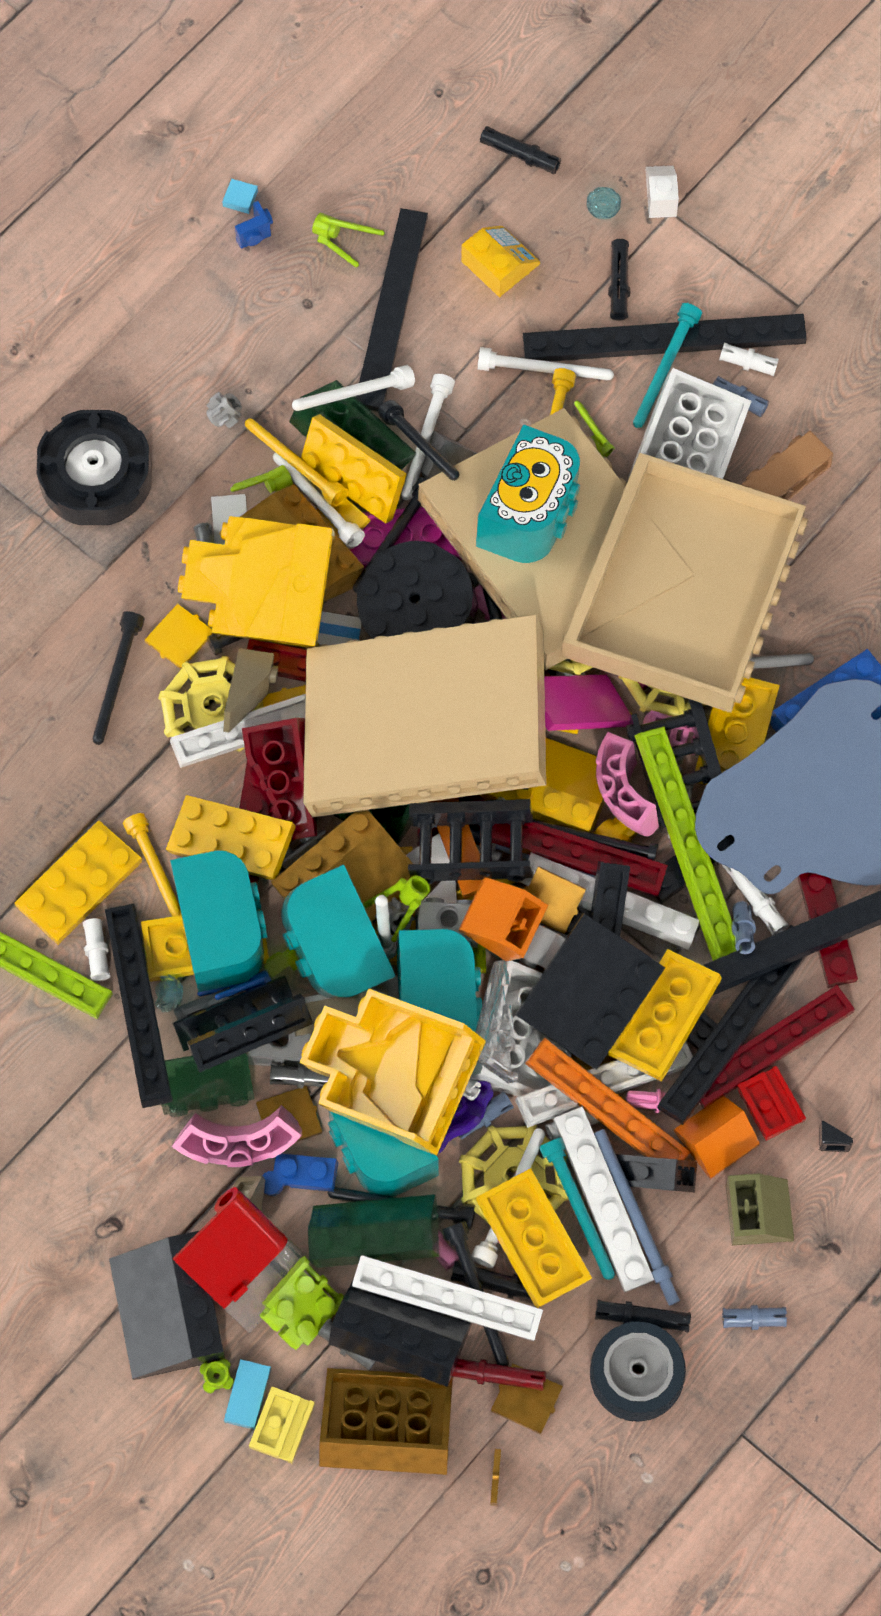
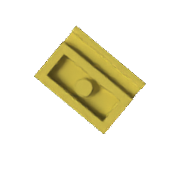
(281, 1425)

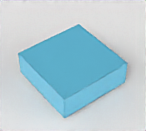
(240, 196)

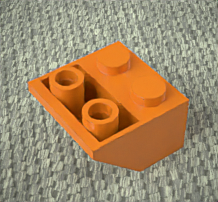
(503, 919)

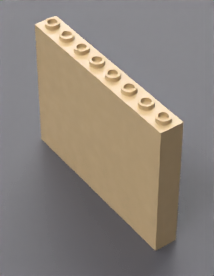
(554, 585)
(705, 629)
(425, 716)

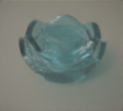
(607, 196)
(169, 993)

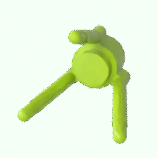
(329, 227)
(603, 446)
(274, 480)
(411, 895)

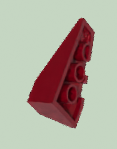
(278, 759)

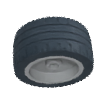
(655, 1356)

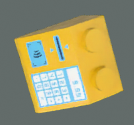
(497, 258)

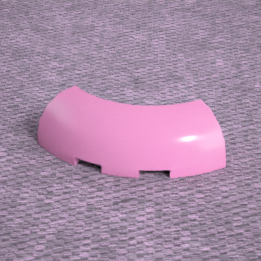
(614, 769)
(238, 1144)

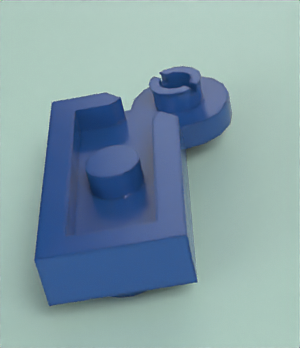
(301, 1173)

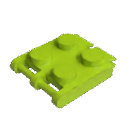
(300, 1305)

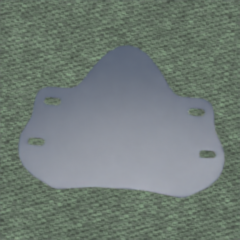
(804, 795)

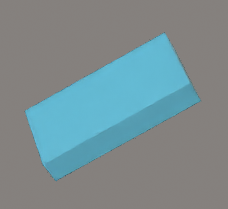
(247, 1394)

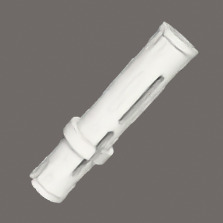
(762, 904)

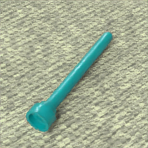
(688, 316)
(555, 1153)

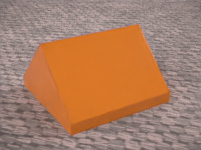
(718, 1136)

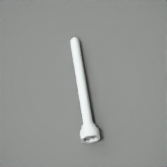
(490, 359)
(400, 378)
(441, 387)
(348, 532)
(383, 923)
(486, 1251)

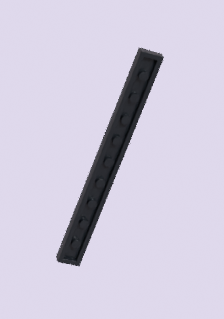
(655, 338)

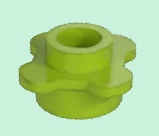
(222, 1368)

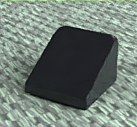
(833, 1139)

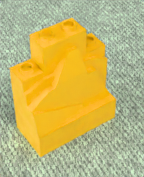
(262, 580)
(393, 1067)

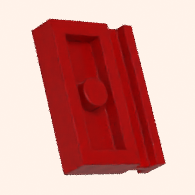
(771, 1103)

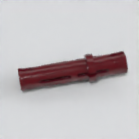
(499, 1374)

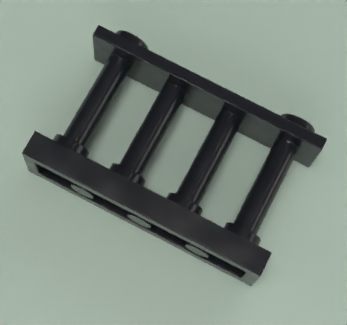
(700, 745)
(463, 813)
(242, 1023)

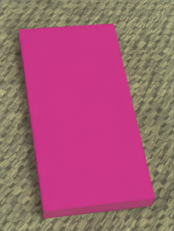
(419, 529)
(583, 703)

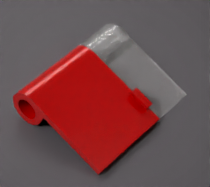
(239, 1257)

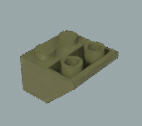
(759, 1209)

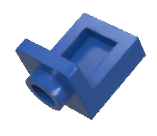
(256, 229)

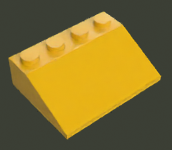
(570, 790)

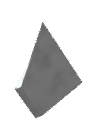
(448, 448)

